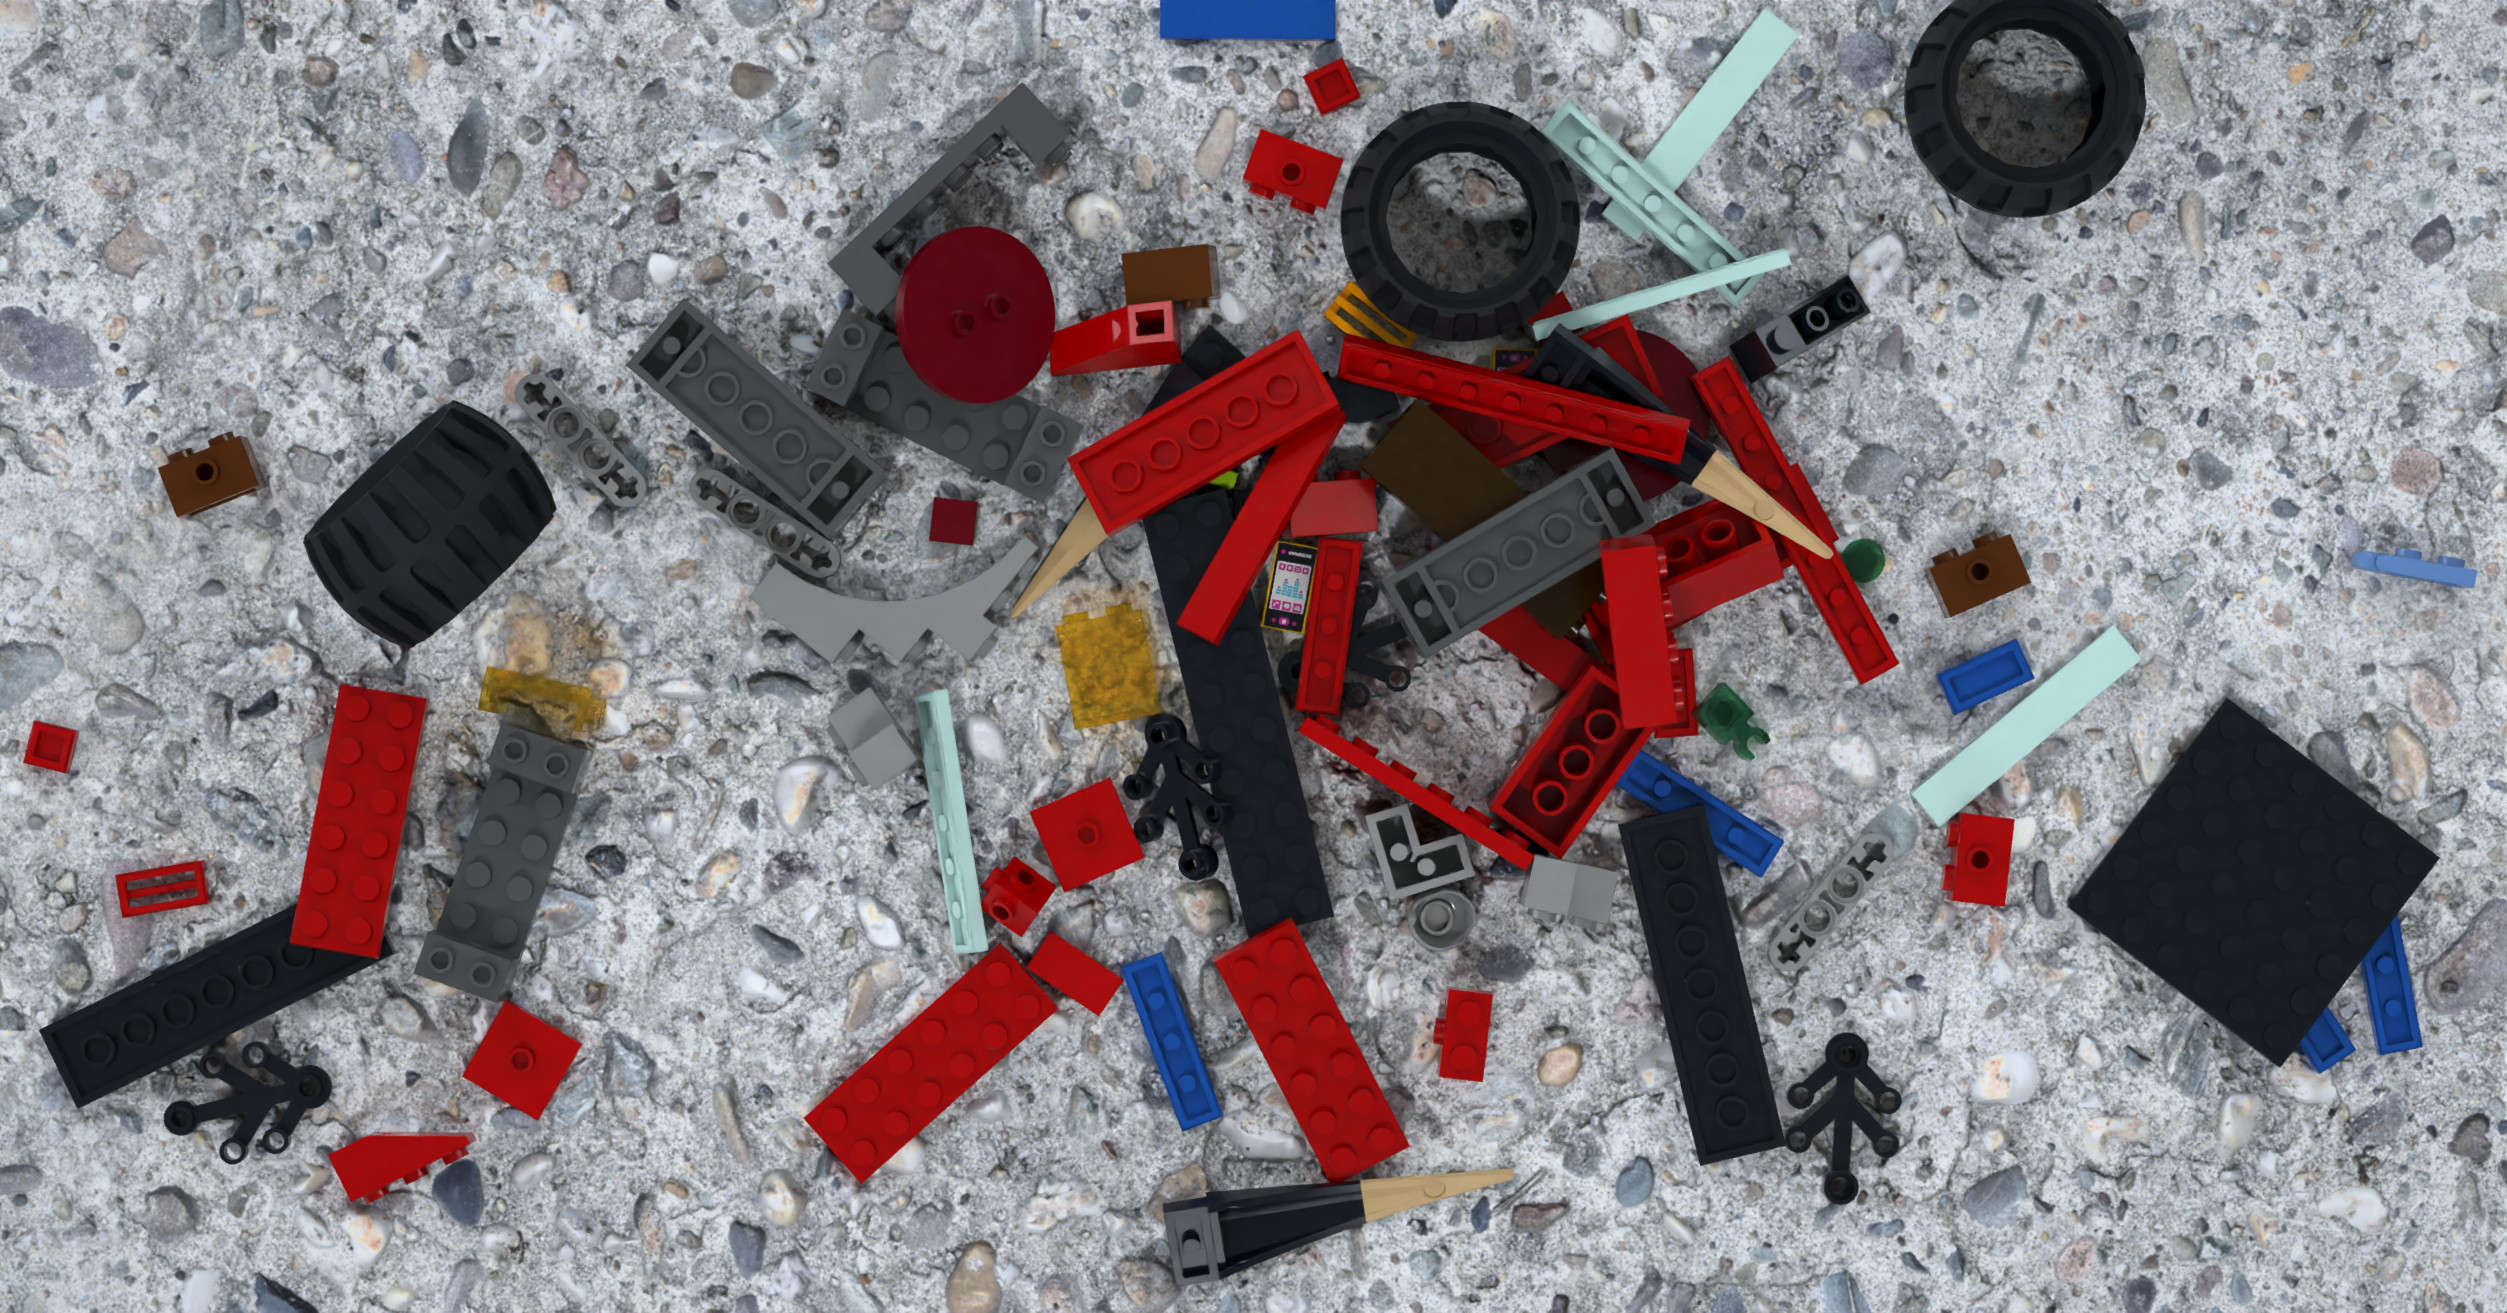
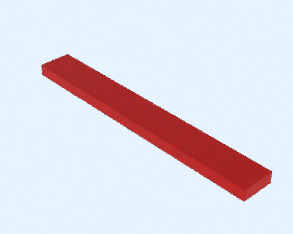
(1513, 398)
(1765, 464)

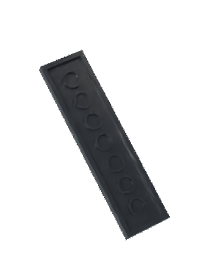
(1701, 984)
(192, 1006)

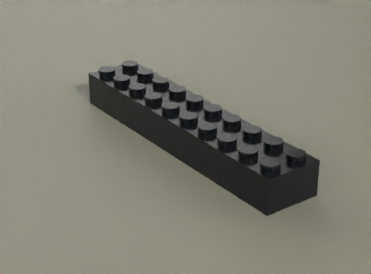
(1240, 725)

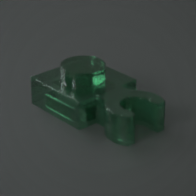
(1726, 718)

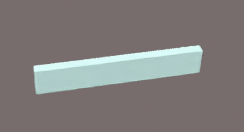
(1711, 110)
(1644, 197)
(1663, 293)
(2025, 726)
(951, 822)

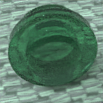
(1863, 560)

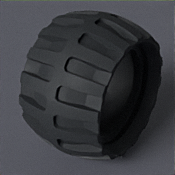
(1492, 135)
(1980, 178)
(430, 525)

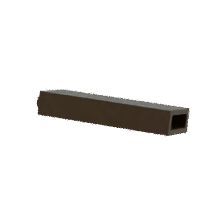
(1456, 488)

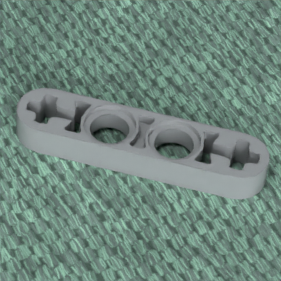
(579, 443)
(767, 520)
(1824, 896)

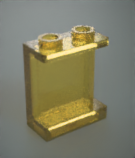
(1108, 667)
(501, 681)

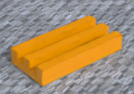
(1341, 302)

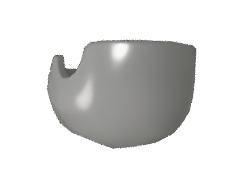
(1441, 918)

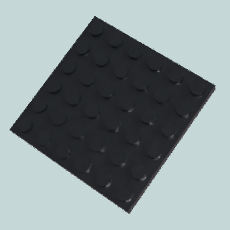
(2252, 882)

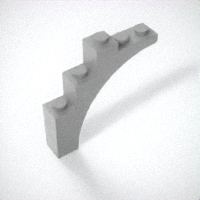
(957, 616)

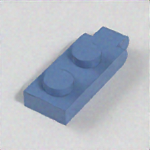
(2409, 565)

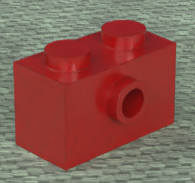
(1292, 172)
(1335, 508)
(1978, 859)
(1463, 1034)

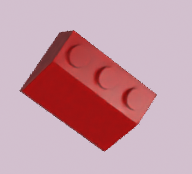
(1714, 557)

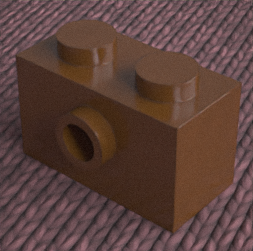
(1174, 274)
(211, 475)
(1976, 575)

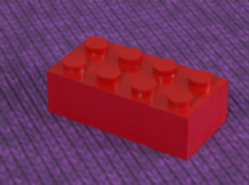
(1638, 630)
(1570, 764)

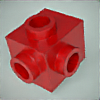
(1016, 895)

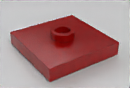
(1087, 834)
(522, 1059)

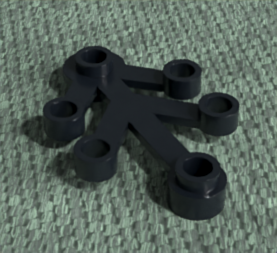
(1355, 657)
(1178, 791)
(255, 1099)
(1843, 1109)

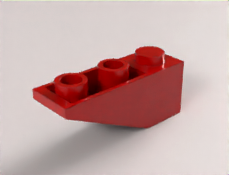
(1119, 340)
(387, 1156)

